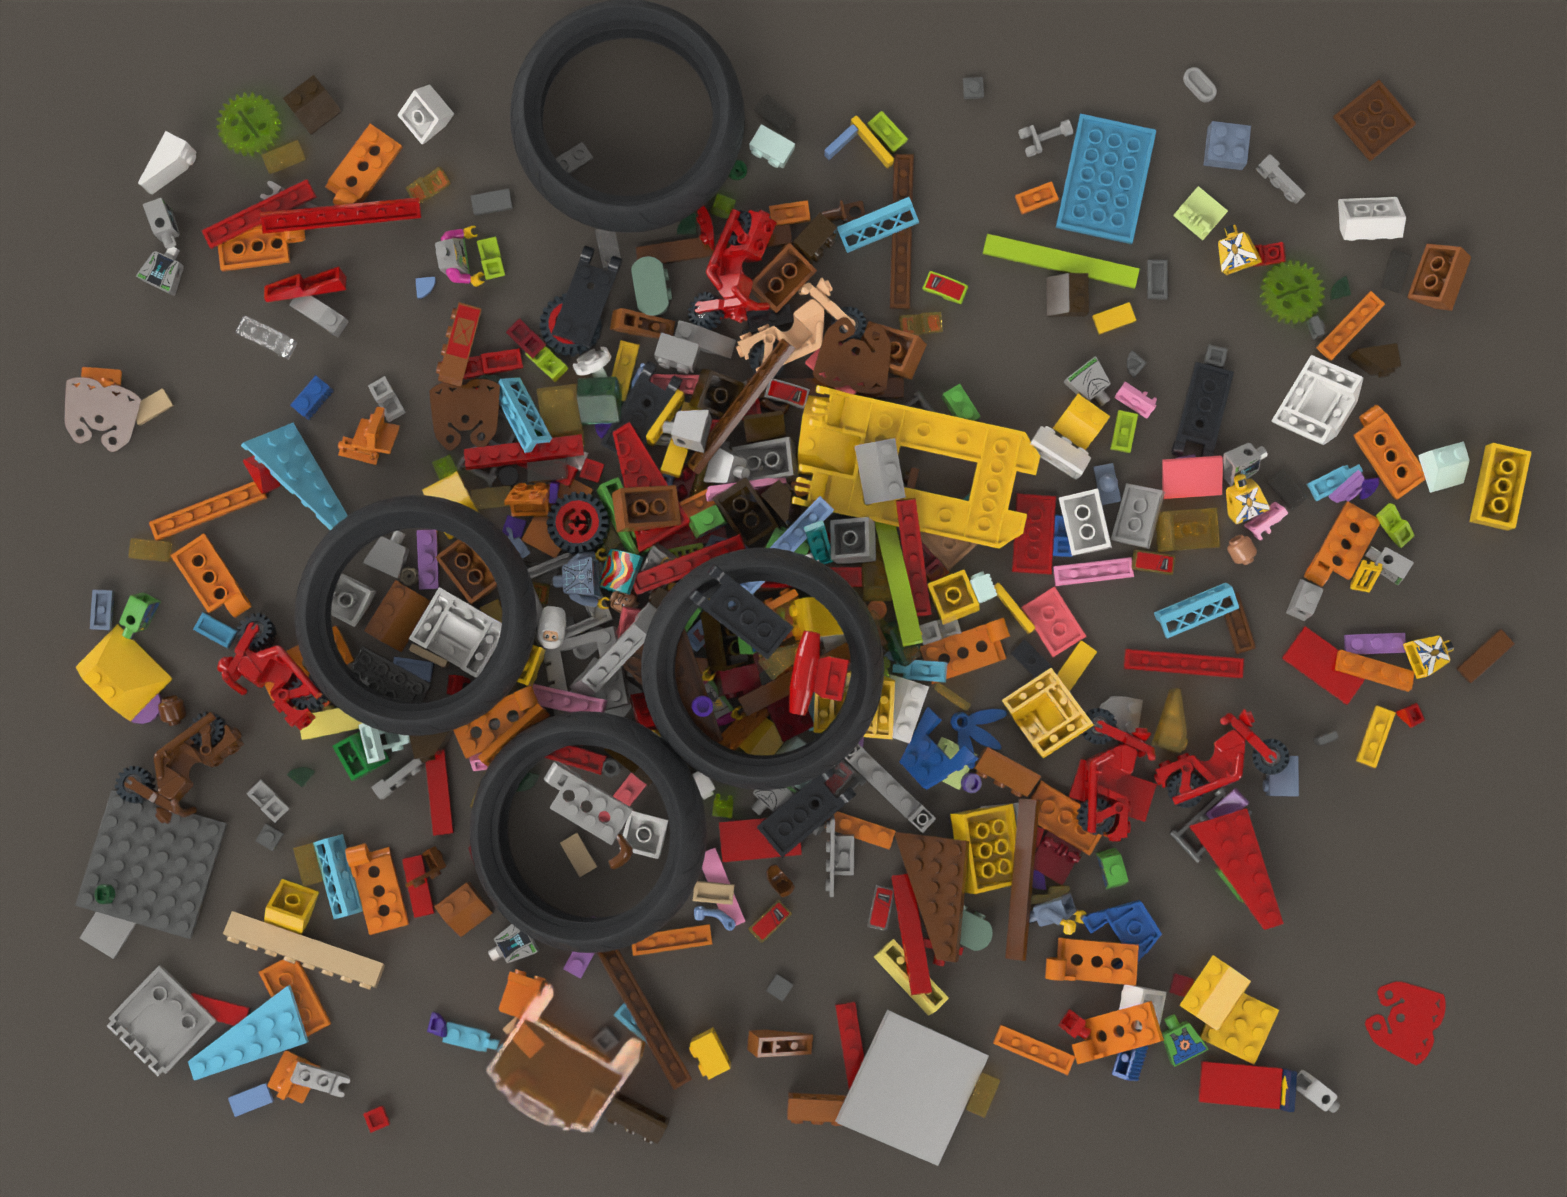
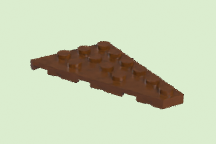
(938, 880)

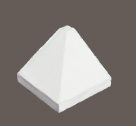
(577, 461)

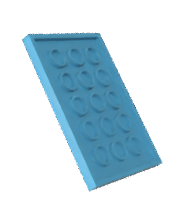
(1106, 178)

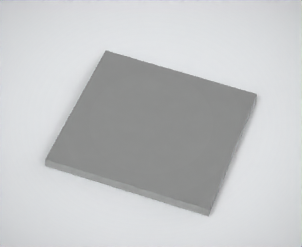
(912, 1088)

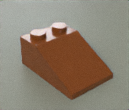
(904, 353)
(646, 508)

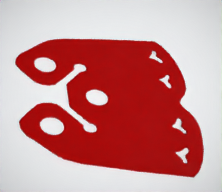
(1418, 1022)

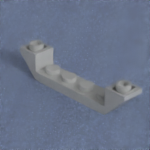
(616, 655)
(890, 788)

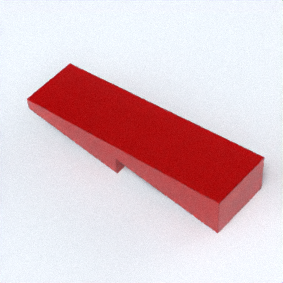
(295, 286)
(493, 363)

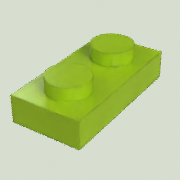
(887, 132)
(1124, 431)

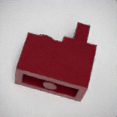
(737, 681)

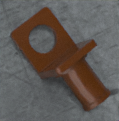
(843, 212)

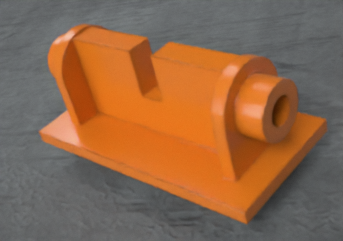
(363, 455)

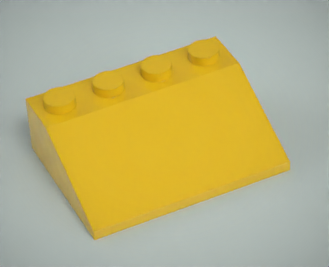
(991, 846)

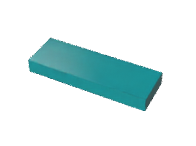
(818, 542)

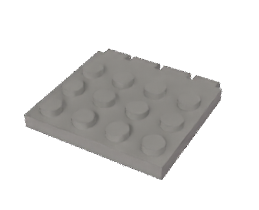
(160, 1021)

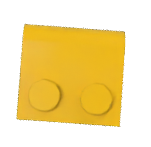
(453, 489)
(812, 616)

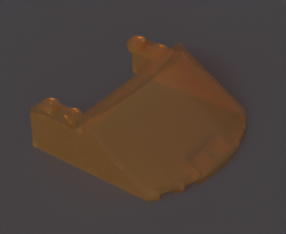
(556, 1074)

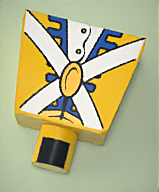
(1237, 251)
(1245, 499)
(1428, 655)

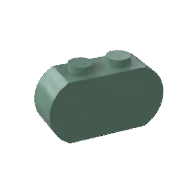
(651, 286)
(975, 930)

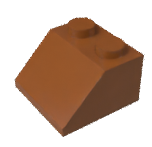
(463, 909)

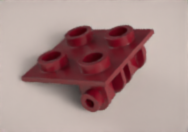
(787, 723)
(1055, 858)

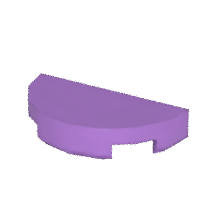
(1349, 488)
(149, 712)

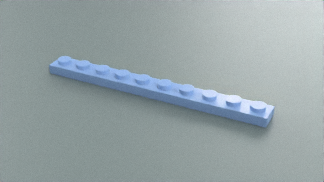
(789, 540)

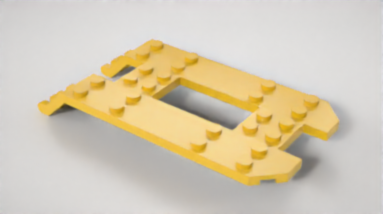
(994, 448)

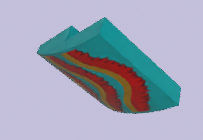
(620, 571)

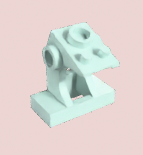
(373, 745)

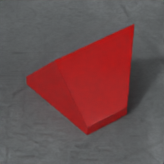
(261, 475)

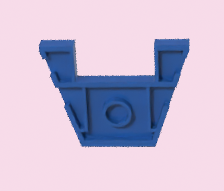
(926, 759)
(1130, 924)

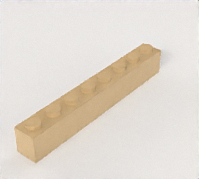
(303, 949)

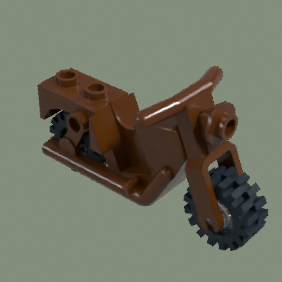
(174, 765)

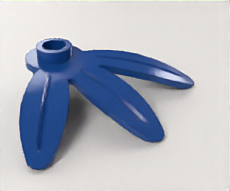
(969, 728)

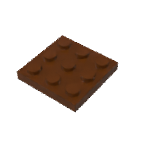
(1374, 120)

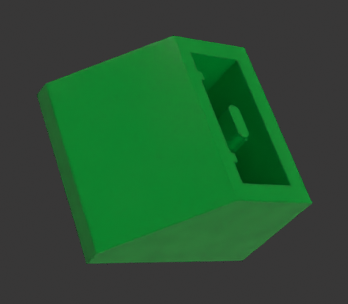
(354, 759)

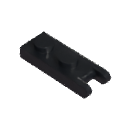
(760, 318)

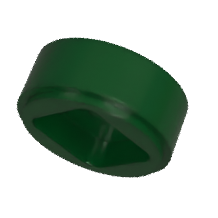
(738, 171)
(105, 894)

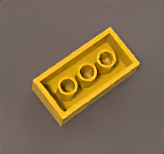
(1500, 486)

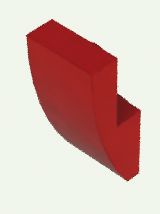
(707, 232)
(1271, 254)

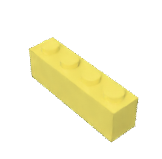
(329, 722)
(893, 961)

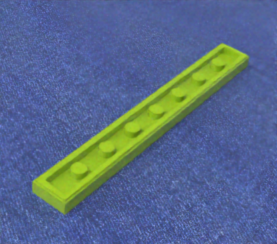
(1060, 261)
(898, 584)

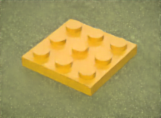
(1243, 1029)

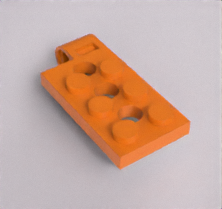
(264, 257)
(1322, 563)
(234, 598)

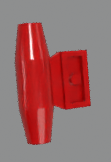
(816, 675)

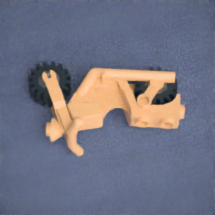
(807, 328)

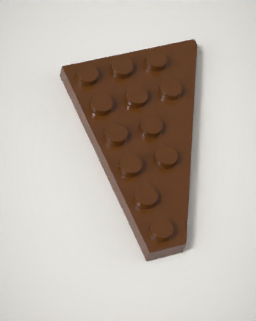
(688, 681)

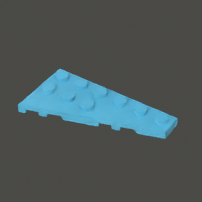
(297, 470)
(262, 1033)

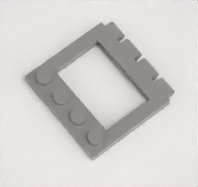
(596, 615)
(615, 687)

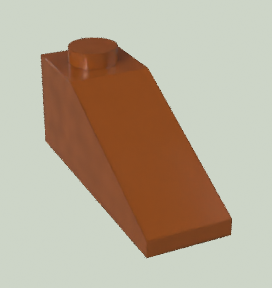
(640, 324)
(779, 1043)

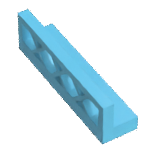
(874, 218)
(516, 414)
(1194, 603)
(340, 876)

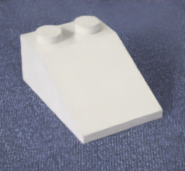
(169, 161)

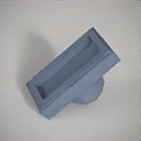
(1107, 483)

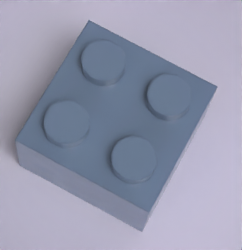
(1227, 145)

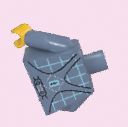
(581, 578)
(1057, 912)

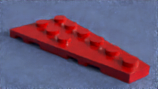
(641, 471)
(1238, 856)

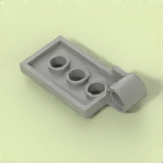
(566, 779)

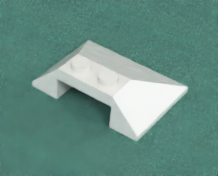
(1319, 401)
(457, 632)

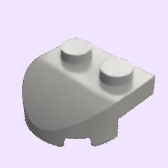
(1126, 712)

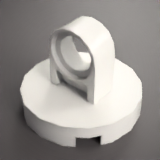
(593, 362)

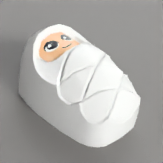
(551, 627)

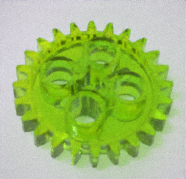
(234, 134)
(1285, 276)

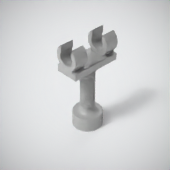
(1065, 128)

